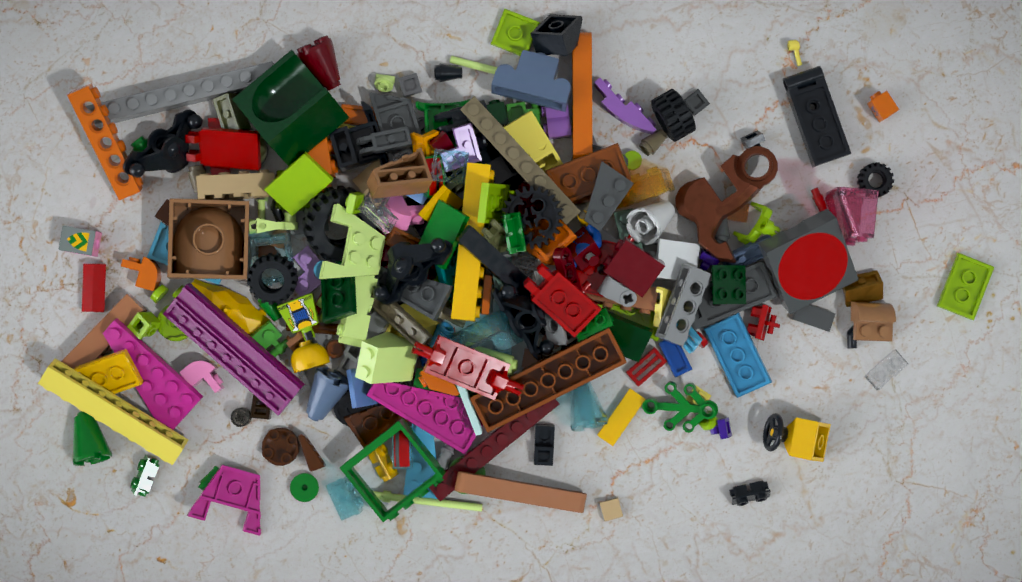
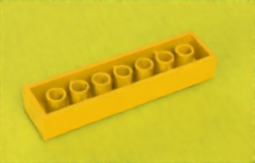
(468, 268)

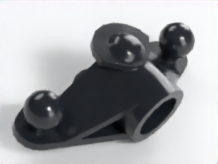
(164, 147)
(410, 266)
(524, 318)

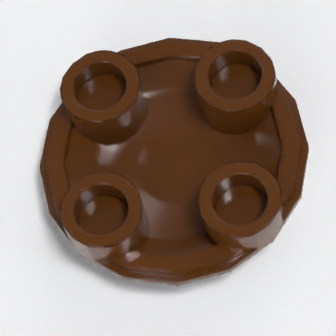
(280, 446)

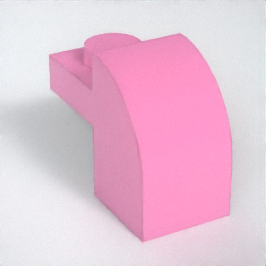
(406, 214)
(201, 370)

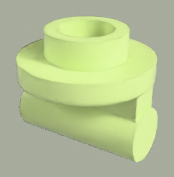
(384, 82)

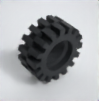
(883, 171)

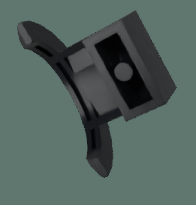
(345, 144)

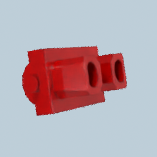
(763, 313)

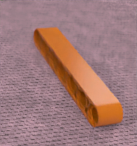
(582, 96)

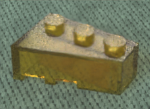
(647, 186)

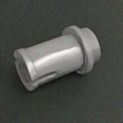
(445, 455)

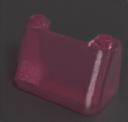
(854, 211)

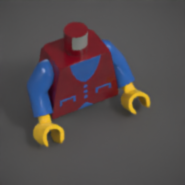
(586, 246)

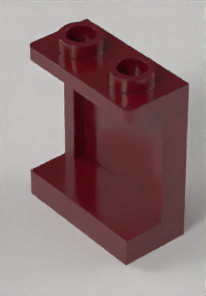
(633, 266)

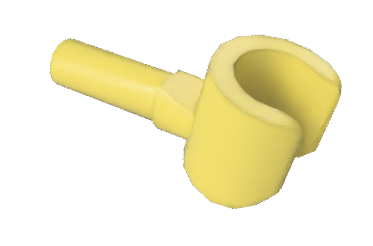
(794, 45)

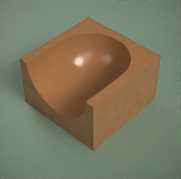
(208, 239)

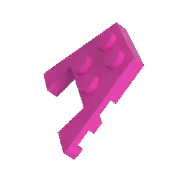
(233, 489)

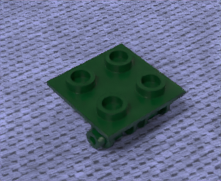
(728, 284)

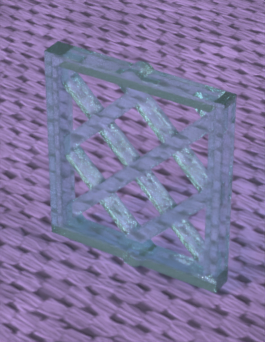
(449, 166)

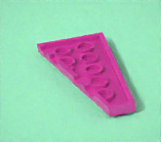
(163, 389)
(433, 412)

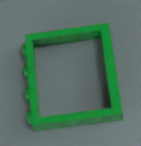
(366, 492)

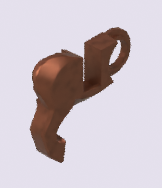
(702, 206)

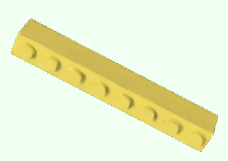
(113, 411)

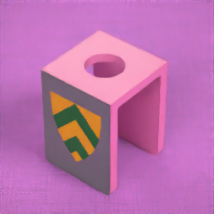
(80, 241)

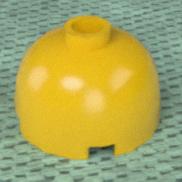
(308, 356)

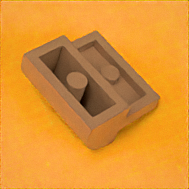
(872, 321)

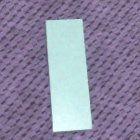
(472, 414)

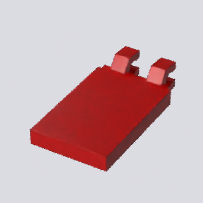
(225, 148)
(562, 300)

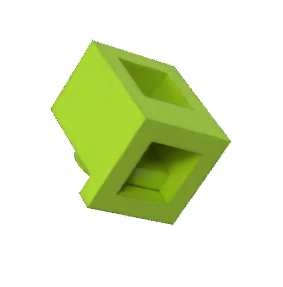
(147, 327)

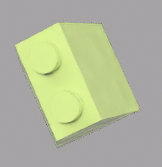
(386, 359)

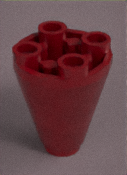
(321, 61)

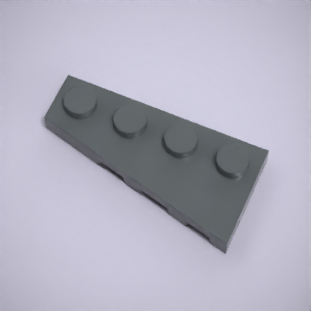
(426, 298)

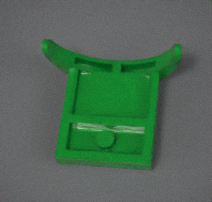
(432, 109)

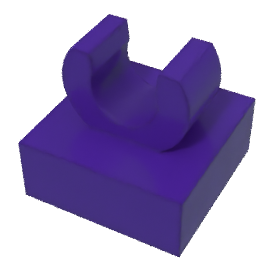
(707, 259)
(723, 428)

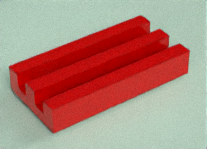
(658, 356)

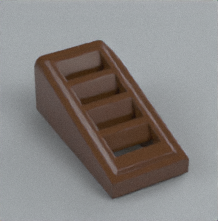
(311, 455)

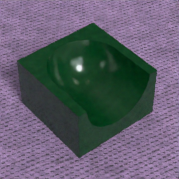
(290, 108)

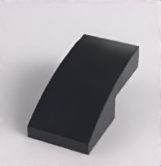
(544, 444)

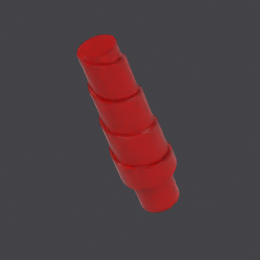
(818, 199)

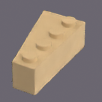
(233, 186)

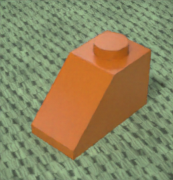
(437, 384)

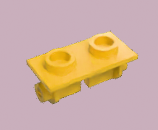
(385, 469)

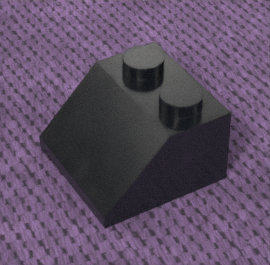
(557, 34)

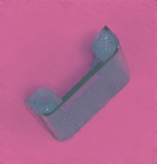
(494, 327)

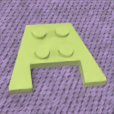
(361, 251)

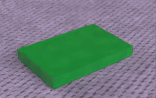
(446, 224)

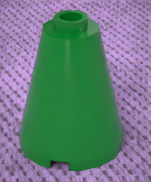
(88, 441)

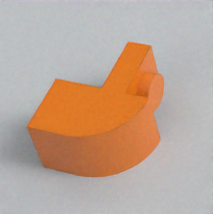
(149, 272)

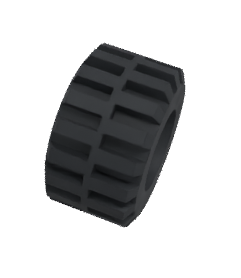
(673, 115)
(269, 294)

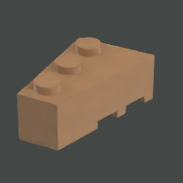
(401, 177)

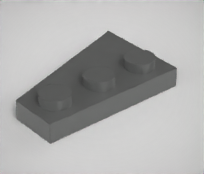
(606, 196)

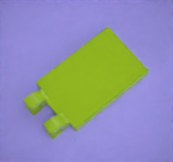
(492, 201)

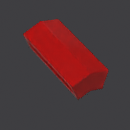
(93, 287)

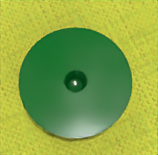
(304, 487)

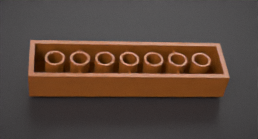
(551, 378)

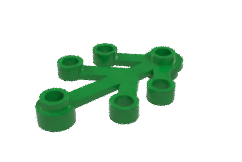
(683, 407)

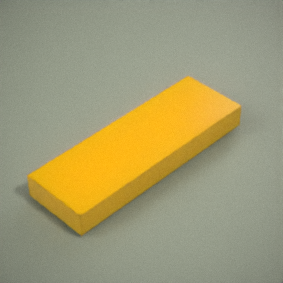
(621, 417)

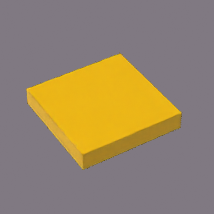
(442, 194)

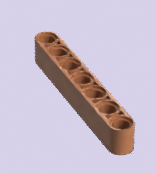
(520, 492)

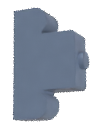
(533, 81)

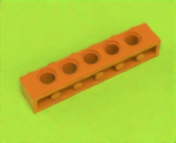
(91, 94)

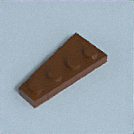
(371, 423)

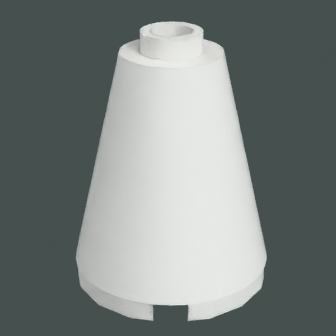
(649, 221)

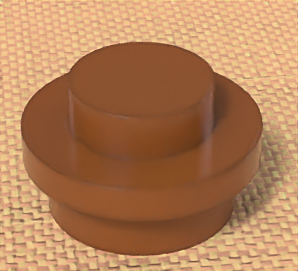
(335, 349)

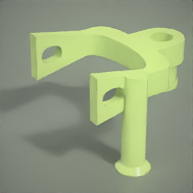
(265, 225)

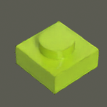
(353, 202)

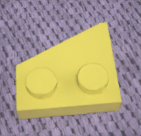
(660, 307)

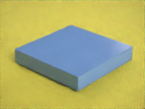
(358, 390)

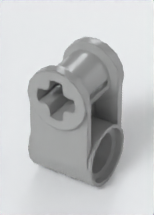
(617, 292)

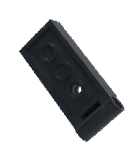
(818, 127)

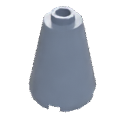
(325, 392)

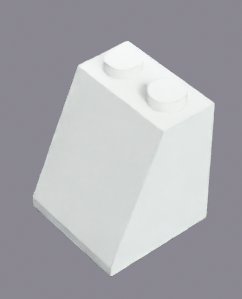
(674, 255)

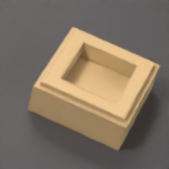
(611, 509)

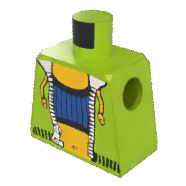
(300, 315)

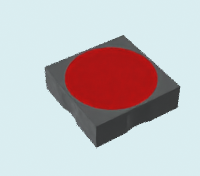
(808, 261)

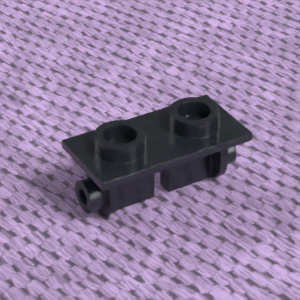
(742, 496)

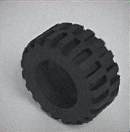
(316, 218)

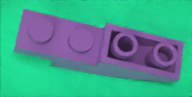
(629, 115)

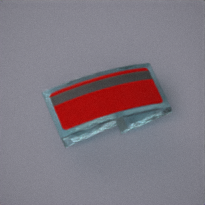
(401, 451)

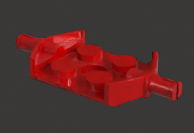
(590, 278)

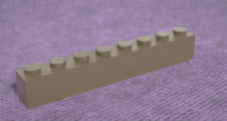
(516, 155)

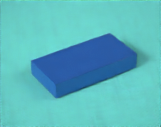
(675, 358)

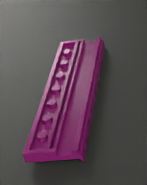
(233, 349)

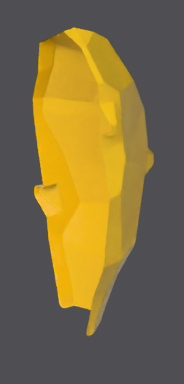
(233, 305)

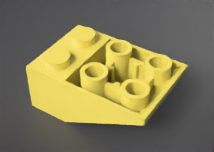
(534, 141)

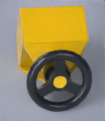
(801, 437)

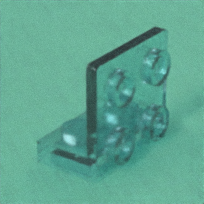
(344, 498)

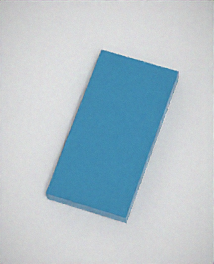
(738, 355)

